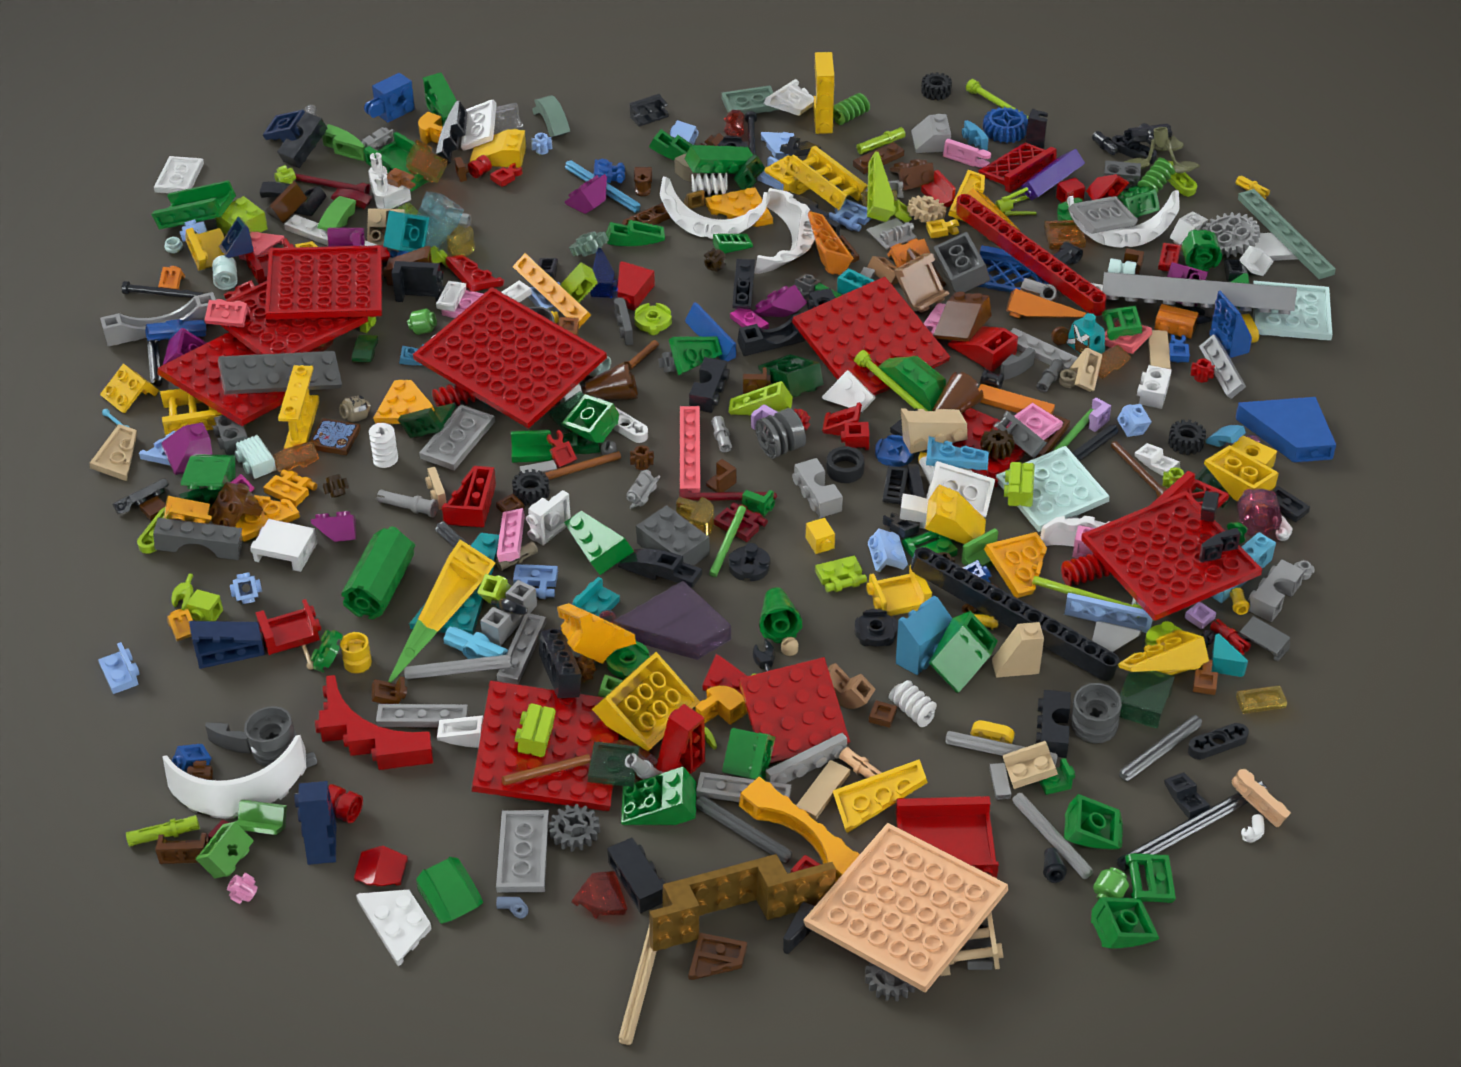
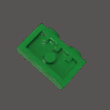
(1140, 200)
(748, 754)

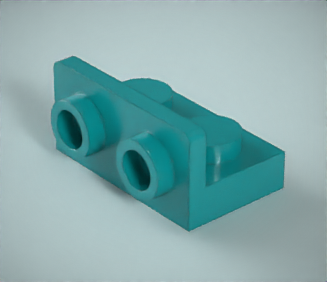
(596, 598)

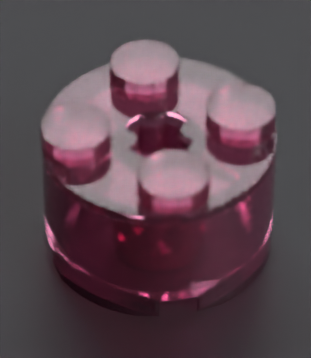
(1259, 511)

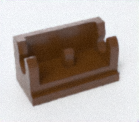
(180, 851)

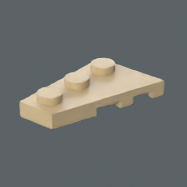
(116, 453)

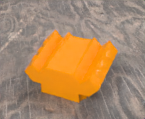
(592, 634)

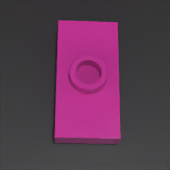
(746, 317)

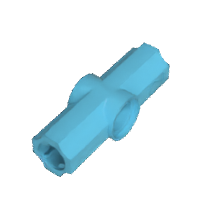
(472, 645)

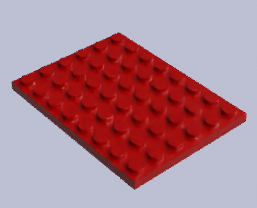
(510, 357)

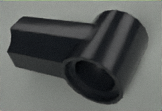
(1069, 253)

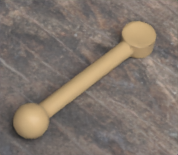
(309, 662)

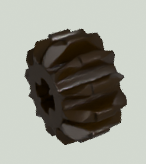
(997, 443)

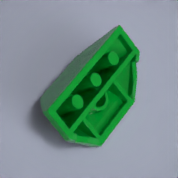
(916, 379)

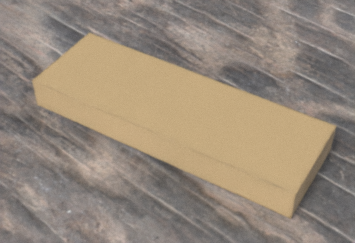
(1159, 349)
(822, 789)

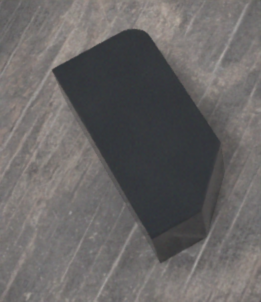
(1209, 506)

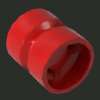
(345, 805)

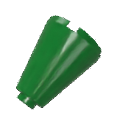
(779, 616)

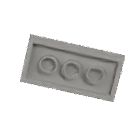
(1103, 214)
(457, 438)
(522, 851)

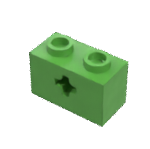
(225, 850)

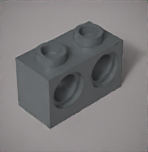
(1126, 170)
(229, 434)

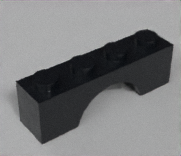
(755, 339)

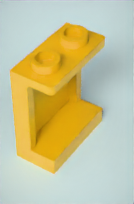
(899, 593)

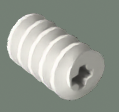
(710, 184)
(383, 445)
(913, 703)

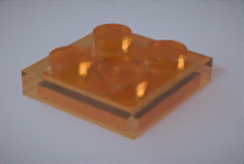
(1062, 231)

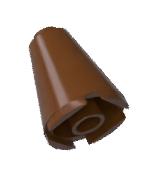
(613, 384)
(959, 393)

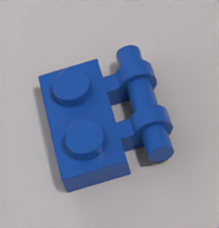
(613, 173)

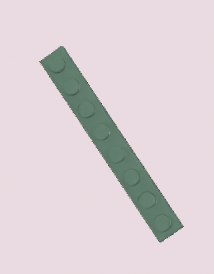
(1286, 234)

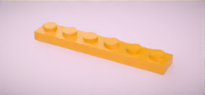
(551, 289)

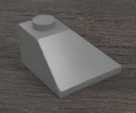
(1113, 636)

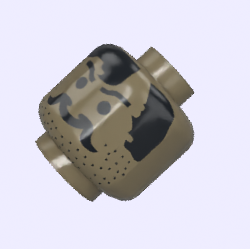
(354, 408)

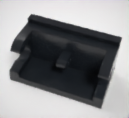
(648, 110)
(1036, 128)

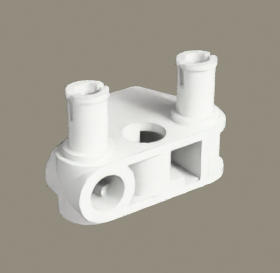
(385, 195)

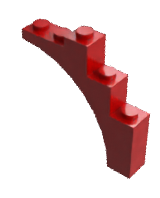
(387, 746)

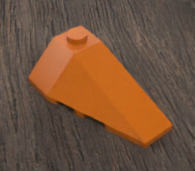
(831, 249)
(1029, 305)

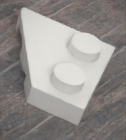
(849, 392)

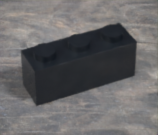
(636, 874)

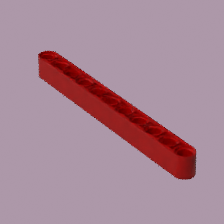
(1031, 254)

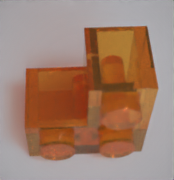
(424, 162)

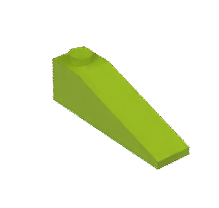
(880, 196)

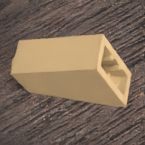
(1020, 652)

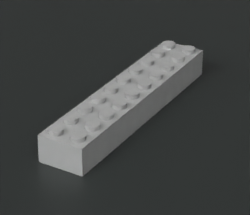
(1198, 291)

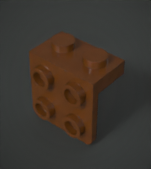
(915, 173)
(232, 503)

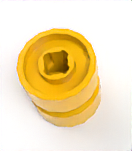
(355, 652)

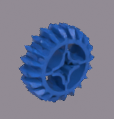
(1005, 125)

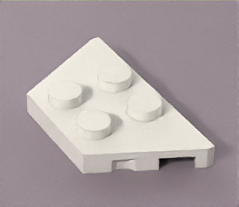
(791, 99)
(396, 920)

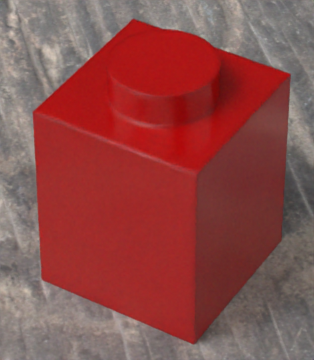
(1070, 187)

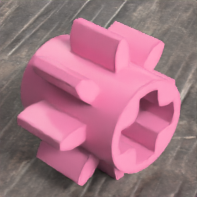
(242, 888)

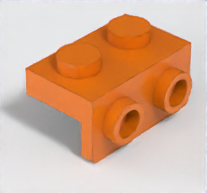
(899, 251)

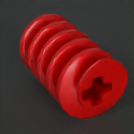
(451, 395)
(1082, 569)

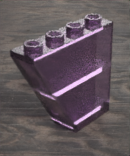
(677, 623)

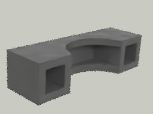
(222, 540)

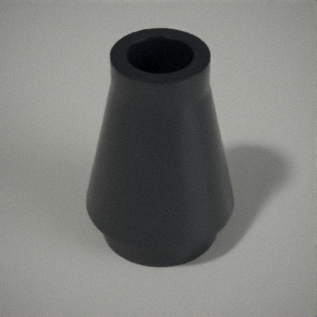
(1054, 867)

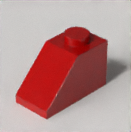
(1106, 187)

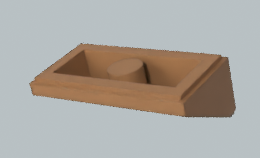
(883, 268)

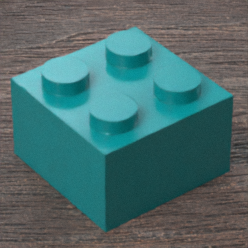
(405, 231)

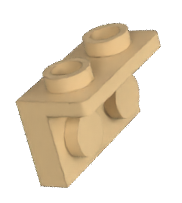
(1029, 764)

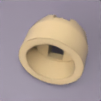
(789, 646)

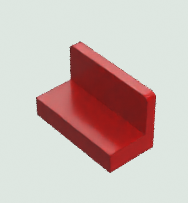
(940, 189)

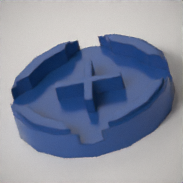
(893, 451)

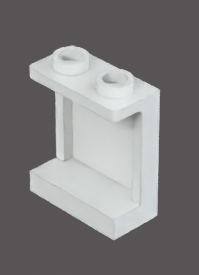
(285, 542)

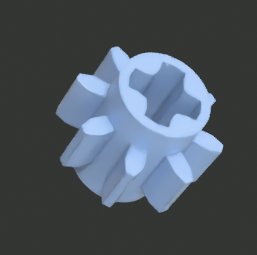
(541, 143)

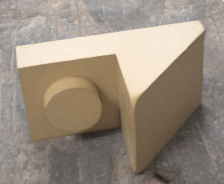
(1087, 369)

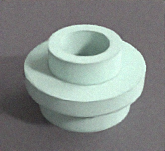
(173, 245)

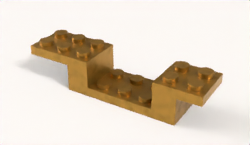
(731, 886)

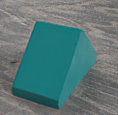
(1227, 659)

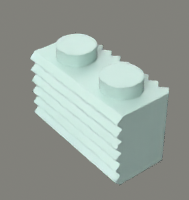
(255, 457)

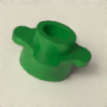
(1242, 529)

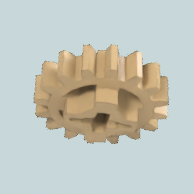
(926, 209)

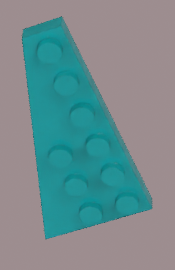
(468, 614)

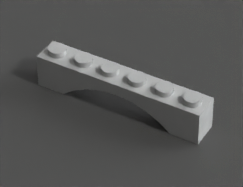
(124, 329)

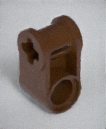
(642, 180)

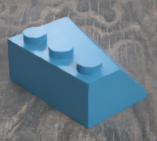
(921, 634)

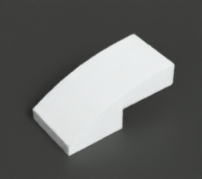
(1155, 460)

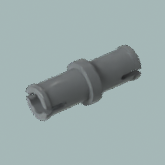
(1050, 375)

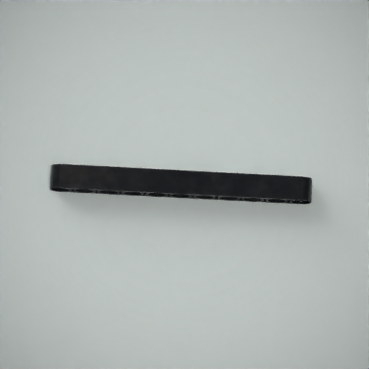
(1013, 611)

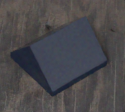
(237, 240)

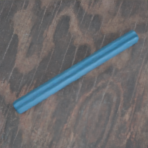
(610, 190)

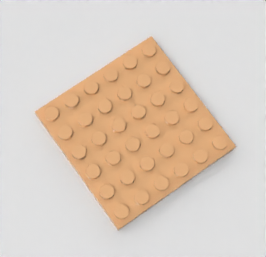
(906, 906)

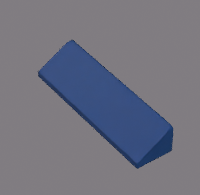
(705, 326)

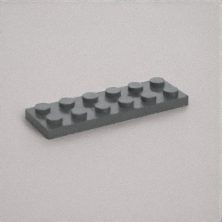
(272, 371)

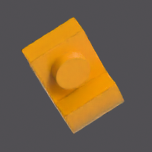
(430, 127)
(722, 702)

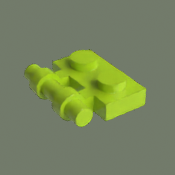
(840, 574)

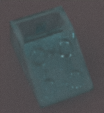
(443, 217)

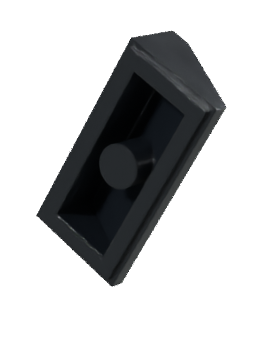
(315, 197)

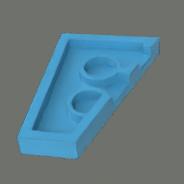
(958, 457)

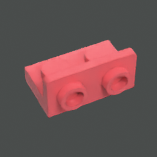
(226, 313)

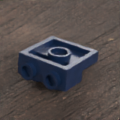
(284, 126)

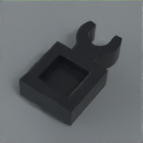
(903, 528)

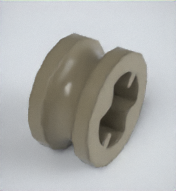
(1067, 378)

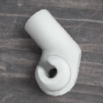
(1284, 530)
(1256, 831)

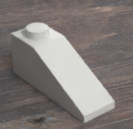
(1185, 224)

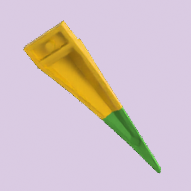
(454, 585)

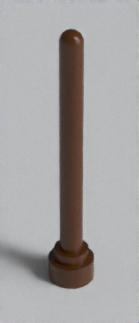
(1139, 469)

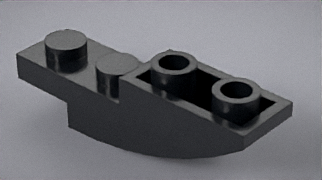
(743, 284)
(661, 563)

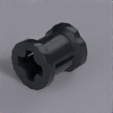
(986, 375)

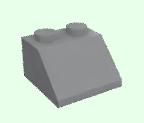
(931, 134)

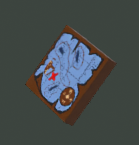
(335, 436)

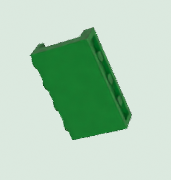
(395, 156)
(195, 203)

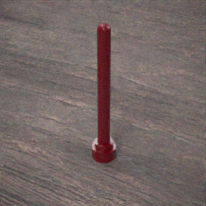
(362, 187)
(718, 496)

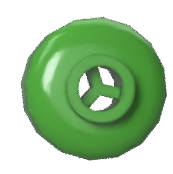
(422, 321)
(1111, 884)

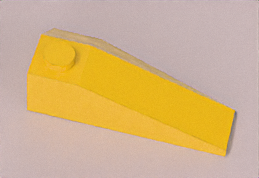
(1172, 652)

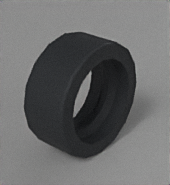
(845, 475)

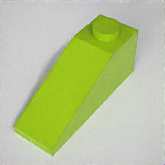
(774, 396)

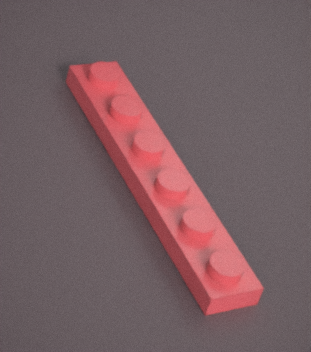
(690, 448)

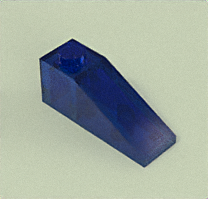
(605, 277)

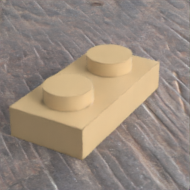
(433, 482)

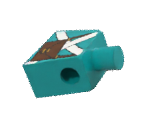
(1087, 334)

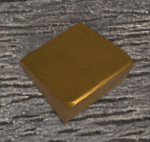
(694, 199)

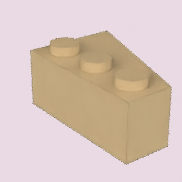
(940, 424)

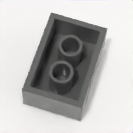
(962, 263)
(673, 534)

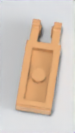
(1260, 797)

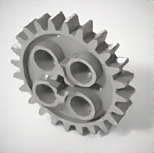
(1234, 233)

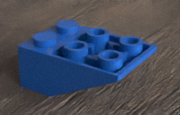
(1230, 327)

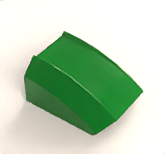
(592, 418)
(1093, 824)
(448, 890)
(1122, 922)

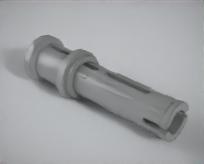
(416, 503)

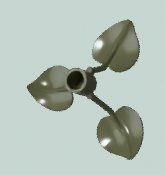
(1164, 143)

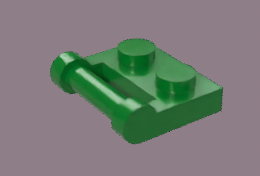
(1128, 320)
(942, 544)
(1158, 877)

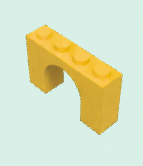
(824, 93)

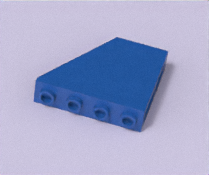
(1290, 426)

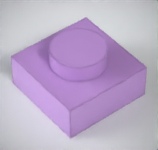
(1200, 615)

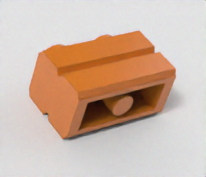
(1176, 321)

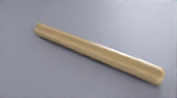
(637, 993)

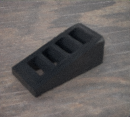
(549, 265)
(1233, 269)
(899, 473)
(797, 930)

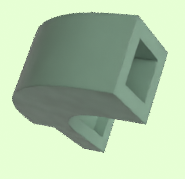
(552, 114)

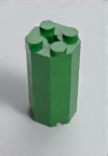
(378, 573)

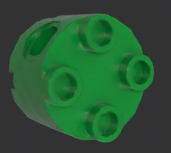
(1201, 250)

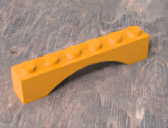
(768, 804)

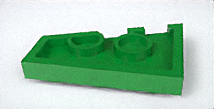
(690, 351)

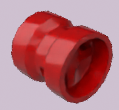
(479, 166)

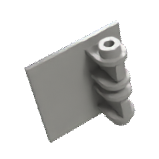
(892, 233)

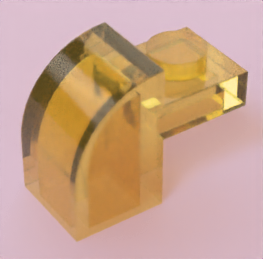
(461, 241)
(697, 513)

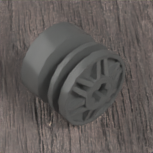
(780, 433)
(1096, 713)
(269, 733)

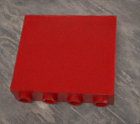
(952, 825)

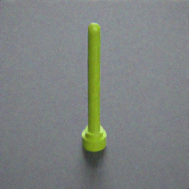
(974, 87)
(863, 359)

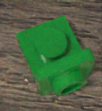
(757, 502)
(1059, 782)

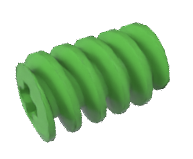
(850, 108)
(1157, 175)

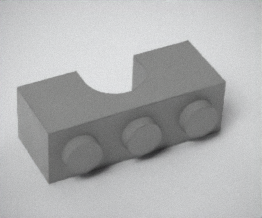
(811, 480)
(1268, 598)
(499, 624)

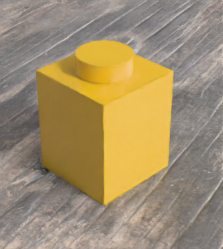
(820, 535)

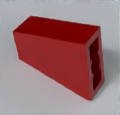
(634, 284)

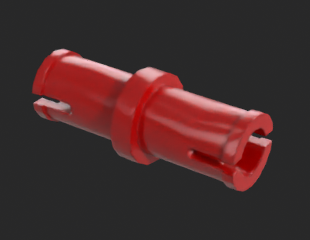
(1231, 636)

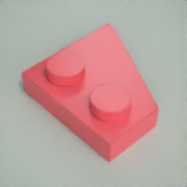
(262, 242)

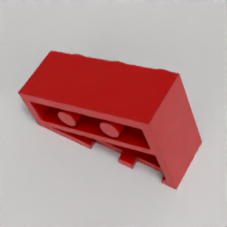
(472, 500)
(683, 741)

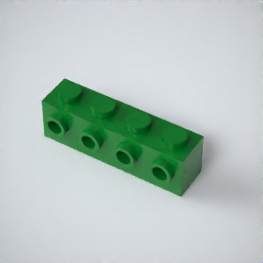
(717, 158)

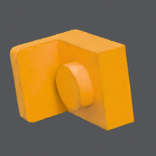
(179, 623)

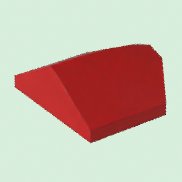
(835, 422)
(381, 867)

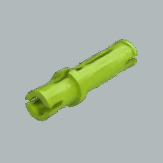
(887, 138)
(169, 829)

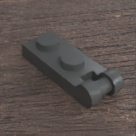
(623, 320)
(1022, 434)

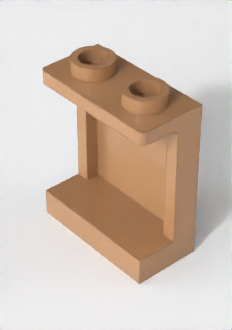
(920, 283)

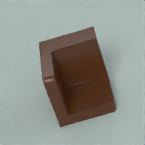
(1134, 256)
(724, 477)

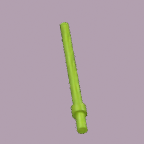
(1068, 589)

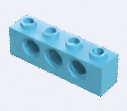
(1260, 550)

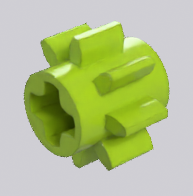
(285, 175)
(1172, 476)

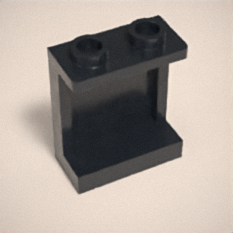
(417, 279)

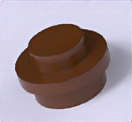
(1060, 335)

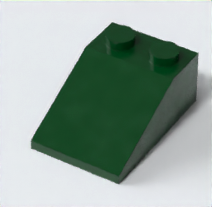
(795, 372)

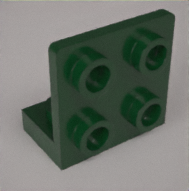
(426, 420)

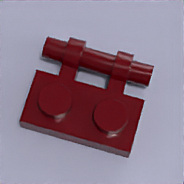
(749, 525)

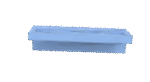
(1109, 612)

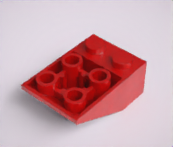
(988, 346)

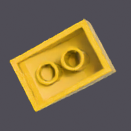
(504, 149)
(1240, 472)
(953, 516)

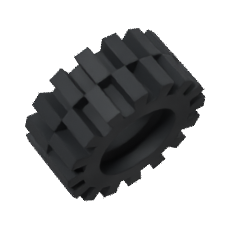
(936, 86)
(1192, 430)
(529, 479)

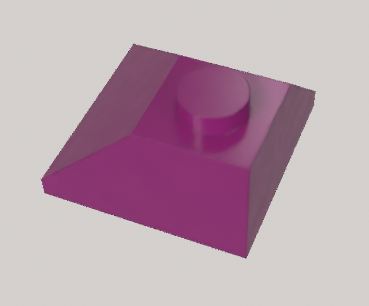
(184, 443)

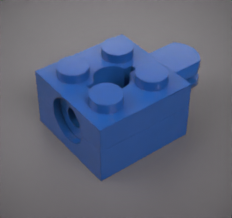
(391, 98)

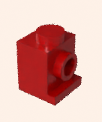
(856, 435)

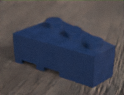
(225, 641)
(317, 822)

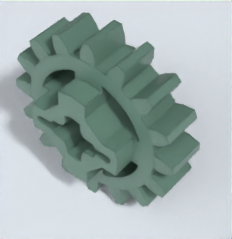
(588, 243)

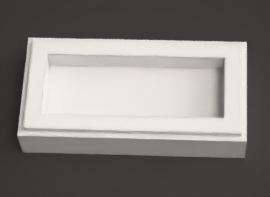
(451, 296)

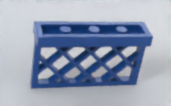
(1000, 258)

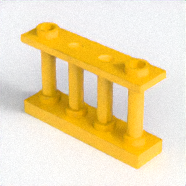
(830, 169)
(299, 406)
(174, 422)

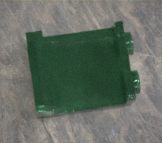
(1145, 696)

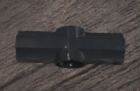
(1143, 133)

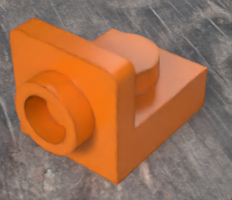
(171, 277)

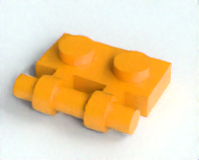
(286, 487)

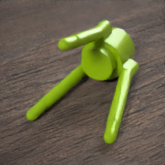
(1006, 204)

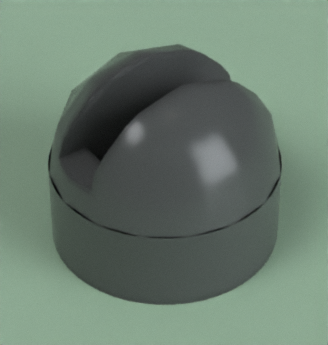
(608, 444)

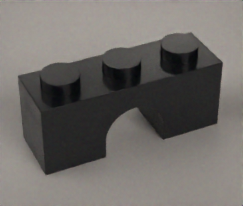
(297, 151)
(712, 383)
(1054, 710)

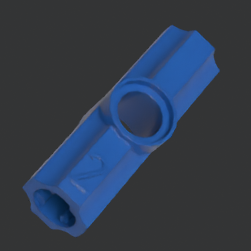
(167, 330)

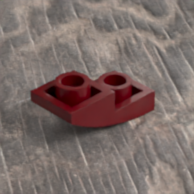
(362, 199)

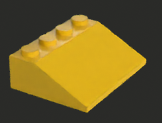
(644, 702)

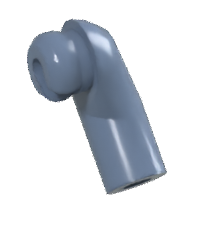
(514, 904)

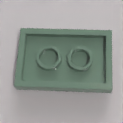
(748, 100)

